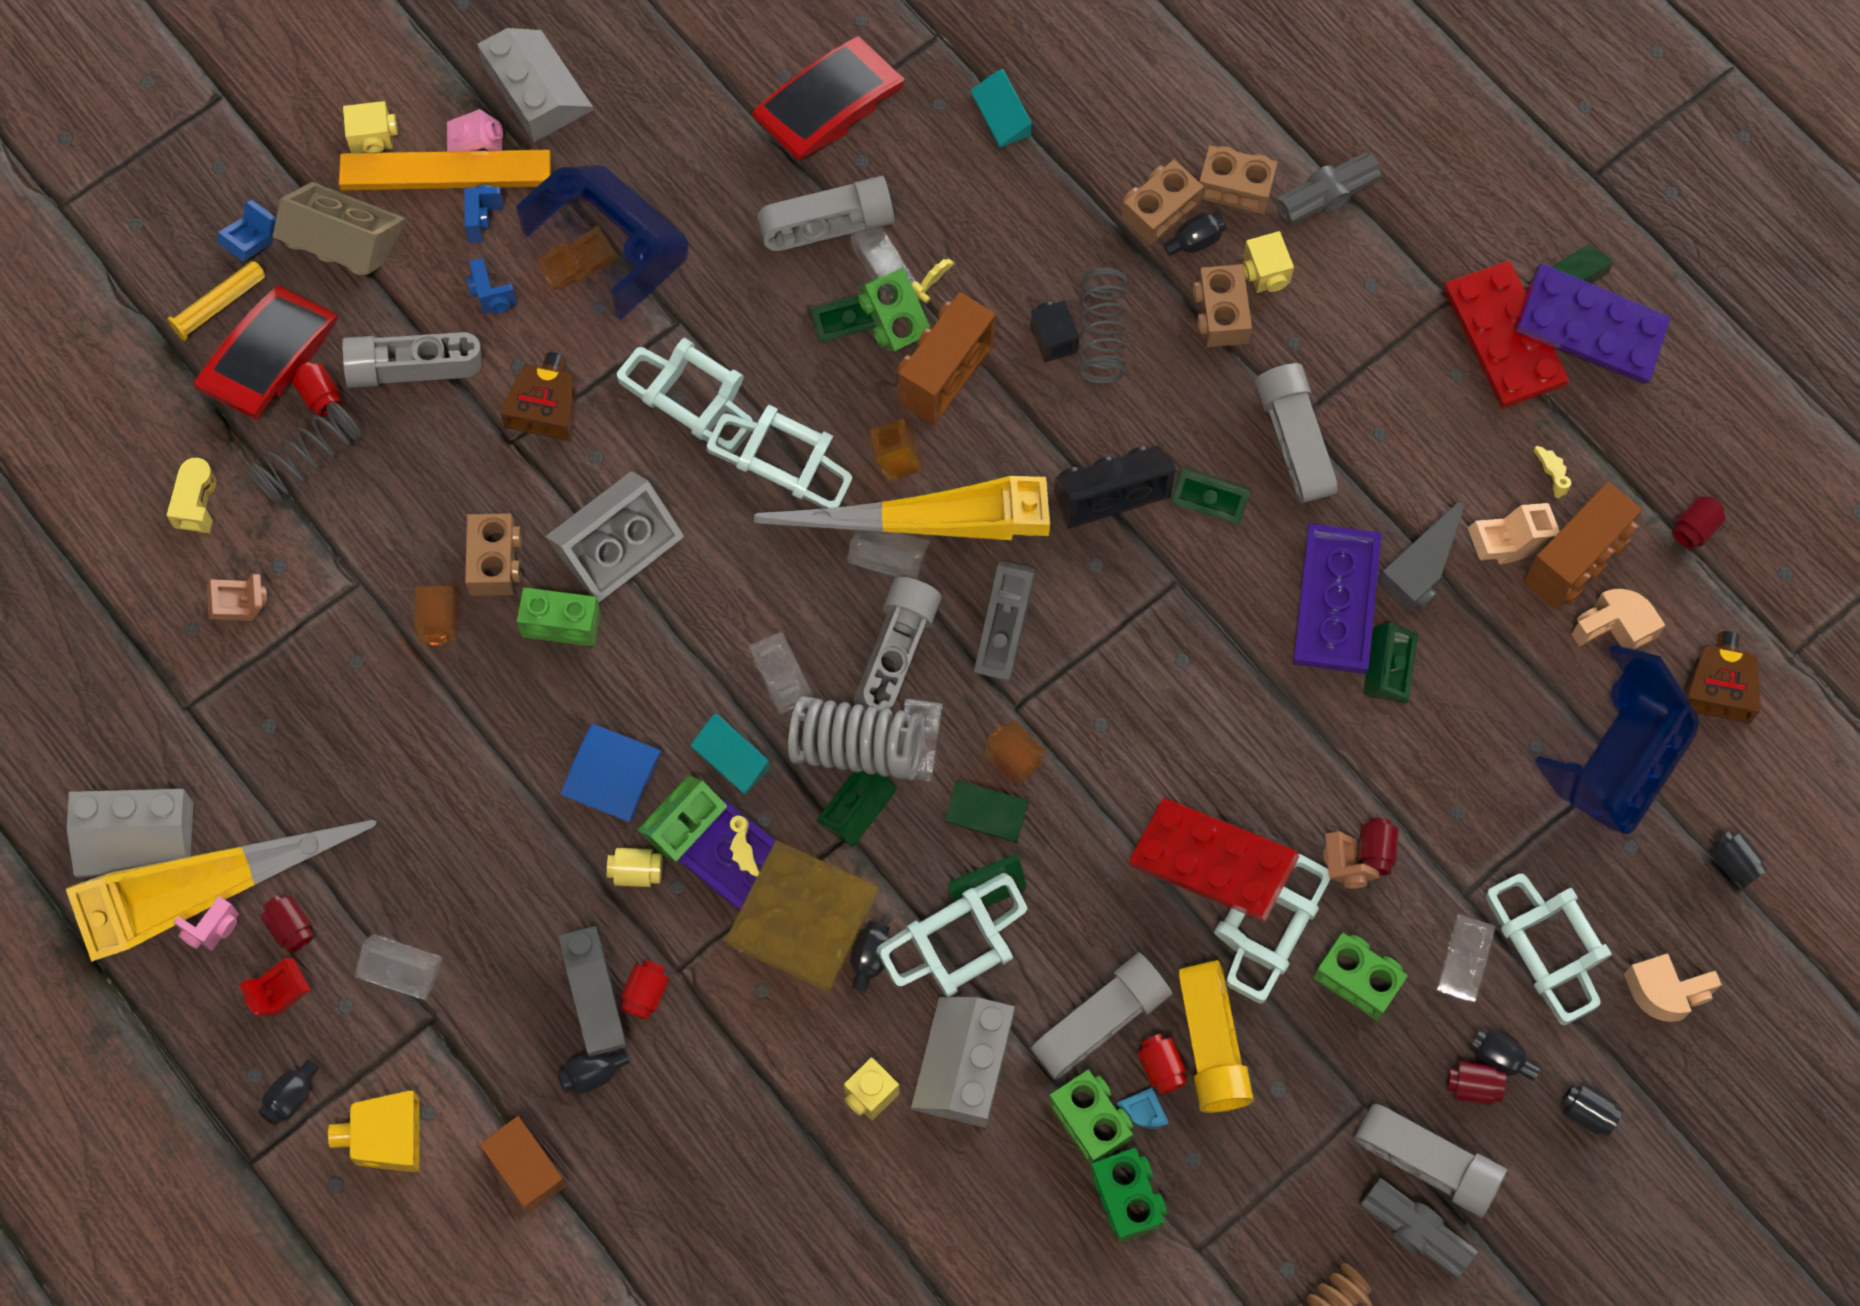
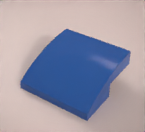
(611, 772)

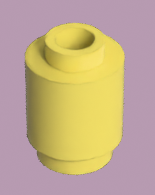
(635, 867)

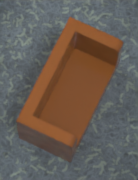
(523, 1164)

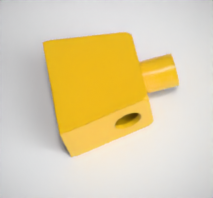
(382, 1132)

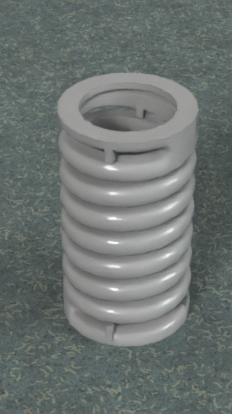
(856, 731)

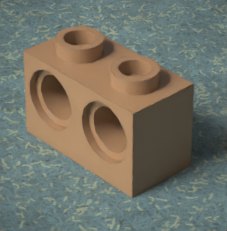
(1235, 188)
(1167, 206)
(1230, 305)
(485, 555)

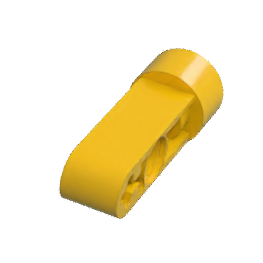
(1221, 1077)

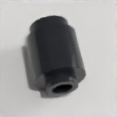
(1738, 858)
(1591, 1109)

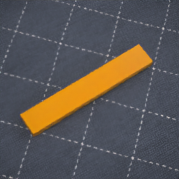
(443, 169)

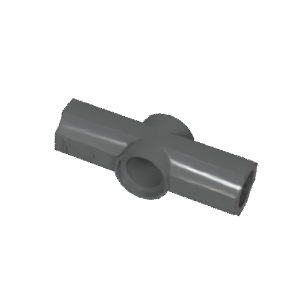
(1328, 189)
(1418, 1228)

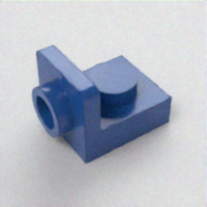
(477, 204)

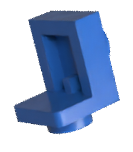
(249, 233)
(491, 299)

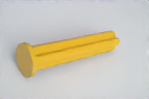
(216, 299)

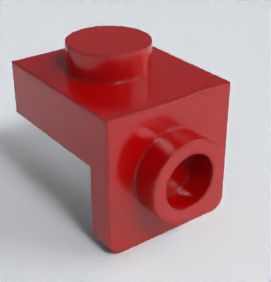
(275, 989)

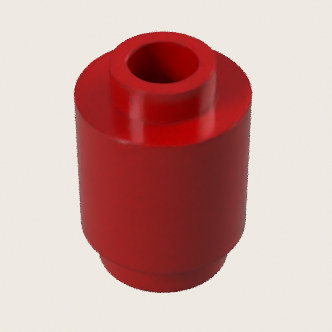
(316, 387)
(644, 989)
(1162, 1064)

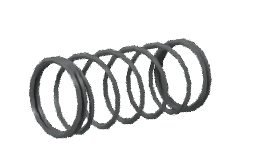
(1100, 361)
(260, 474)

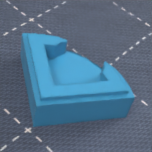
(1144, 1110)

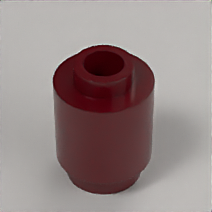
(1699, 522)
(1378, 845)
(287, 923)
(1476, 1083)

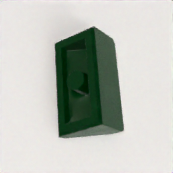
(1586, 264)
(840, 318)
(1211, 495)
(1391, 663)
(856, 806)
(986, 811)
(1009, 865)

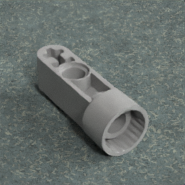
(826, 214)
(369, 363)
(1286, 397)
(909, 610)
(1131, 992)
(1432, 1159)

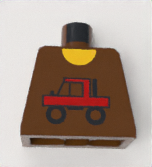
(542, 400)
(1725, 681)

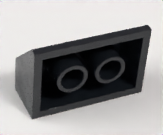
(1114, 485)

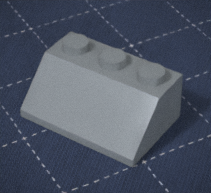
(533, 80)
(615, 535)
(127, 829)
(963, 1059)

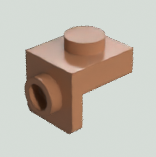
(236, 598)
(1343, 864)

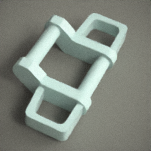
(671, 370)
(750, 462)
(969, 902)
(1515, 931)
(1276, 960)

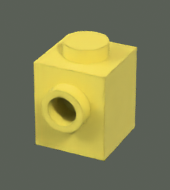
(369, 127)
(1267, 263)
(870, 1090)

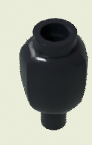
(1197, 233)
(864, 954)
(1504, 1053)
(588, 1073)
(287, 1094)

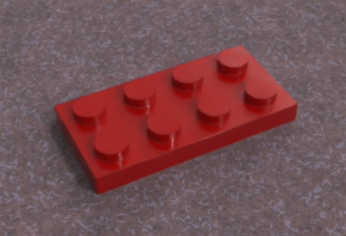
(1488, 312)
(1214, 859)

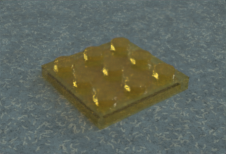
(802, 916)

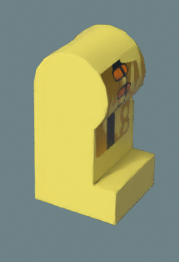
(190, 496)

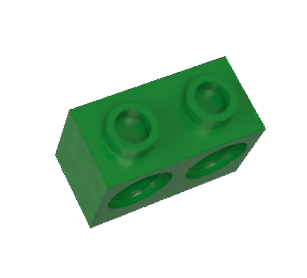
(1118, 1197)

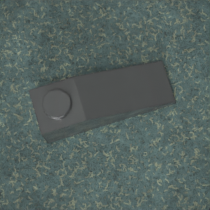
(1417, 571)
(1005, 619)
(592, 991)

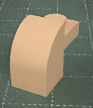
(1515, 536)
(1624, 614)
(1662, 994)

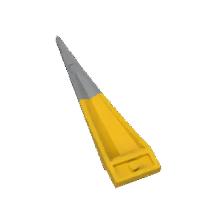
(976, 511)
(146, 900)

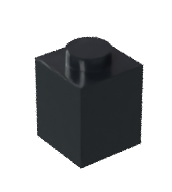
(1054, 330)

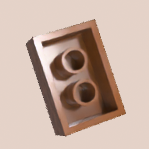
(946, 357)
(1584, 547)

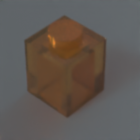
(896, 449)
(436, 614)
(1014, 751)

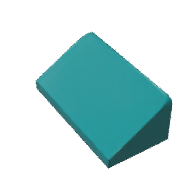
(1002, 109)
(730, 754)

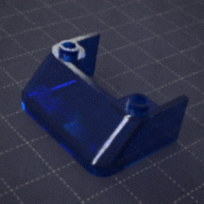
(653, 243)
(1638, 749)

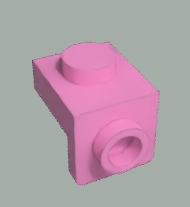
(474, 132)
(215, 924)

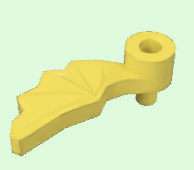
(931, 277)
(1554, 466)
(741, 849)

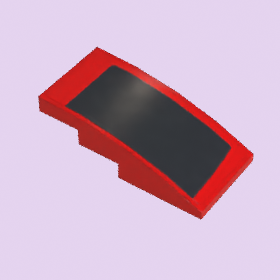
(828, 98)
(265, 351)

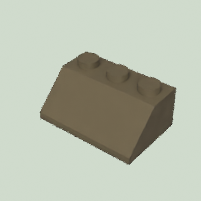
(337, 228)

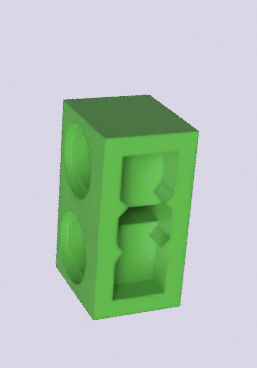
(903, 305)
(558, 617)
(682, 818)
(1355, 984)
(1081, 1121)

